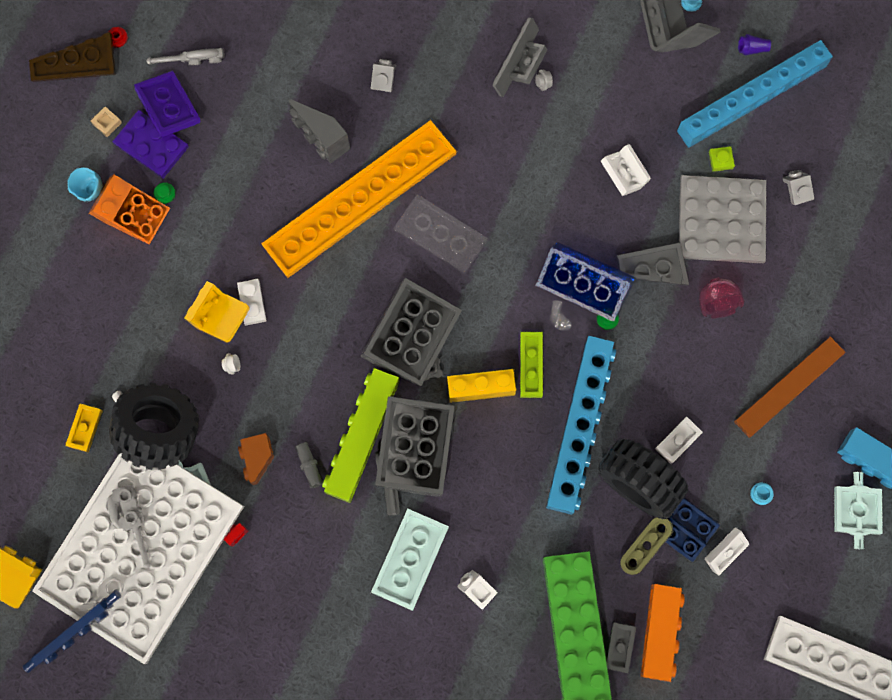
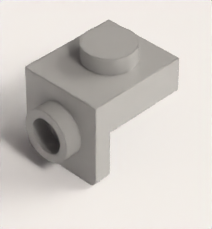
(383, 75)
(799, 187)

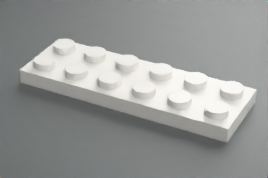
(830, 661)

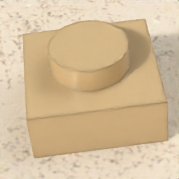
(106, 121)

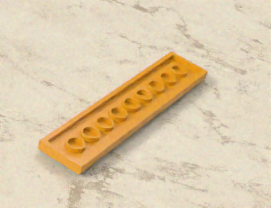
(358, 199)

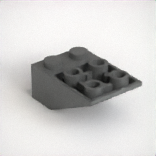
(321, 130)

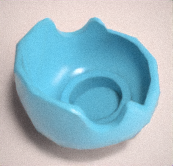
(85, 184)

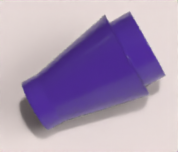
(751, 45)

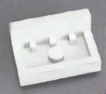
(626, 170)

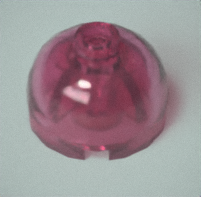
(720, 298)

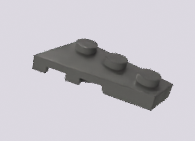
(656, 264)

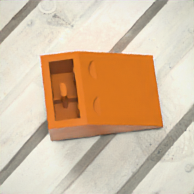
(129, 209)

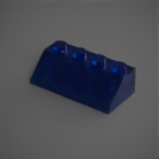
(585, 281)

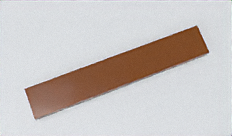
(789, 387)

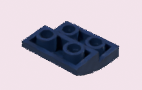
(690, 529)

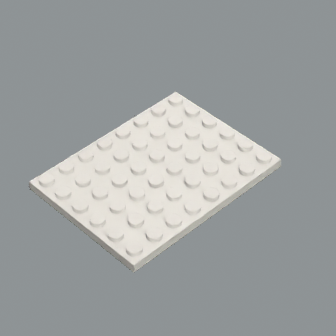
(180, 535)

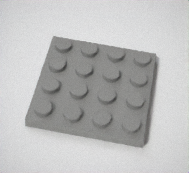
(722, 219)

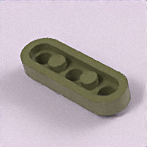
(637, 549)

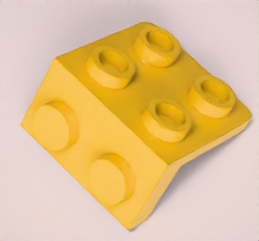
(217, 313)
(16, 576)

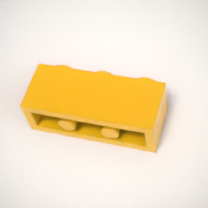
(481, 385)

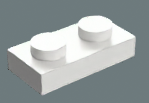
(251, 295)
(678, 440)
(727, 551)

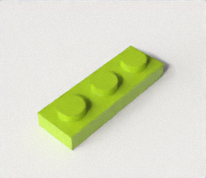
(531, 364)

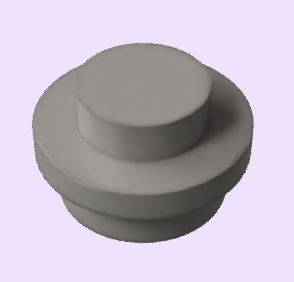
(544, 80)

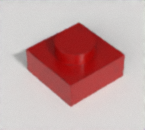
(235, 534)

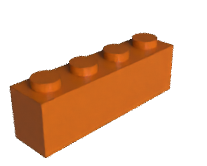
(661, 632)

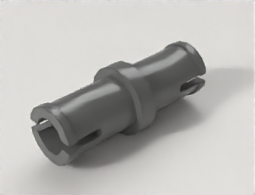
(309, 465)

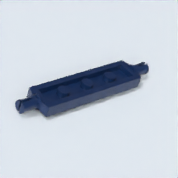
(79, 628)

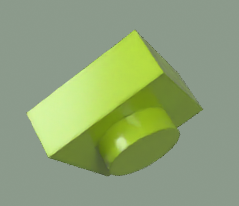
(721, 159)

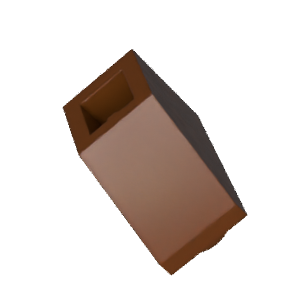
(257, 455)

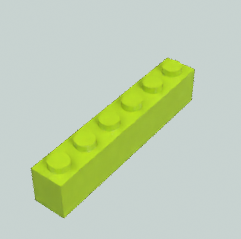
(361, 435)

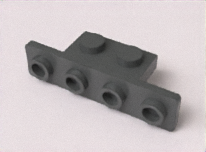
(522, 59)

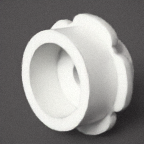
(231, 363)

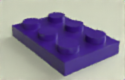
(167, 103)
(144, 144)

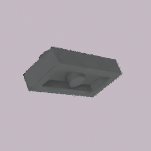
(620, 647)

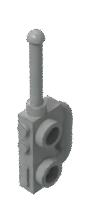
(193, 57)
(132, 515)

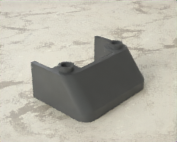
(668, 27)

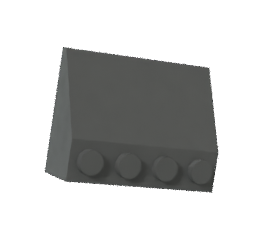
(411, 332)
(415, 446)

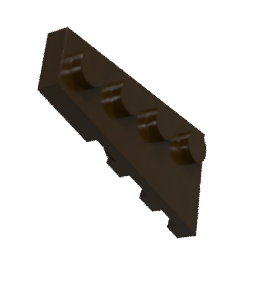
(82, 60)

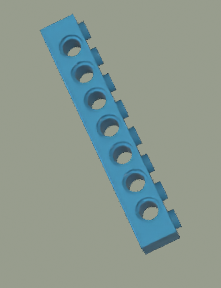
(754, 93)
(557, 499)

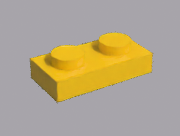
(84, 428)

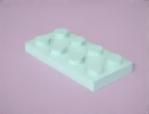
(410, 559)

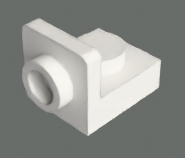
(476, 589)

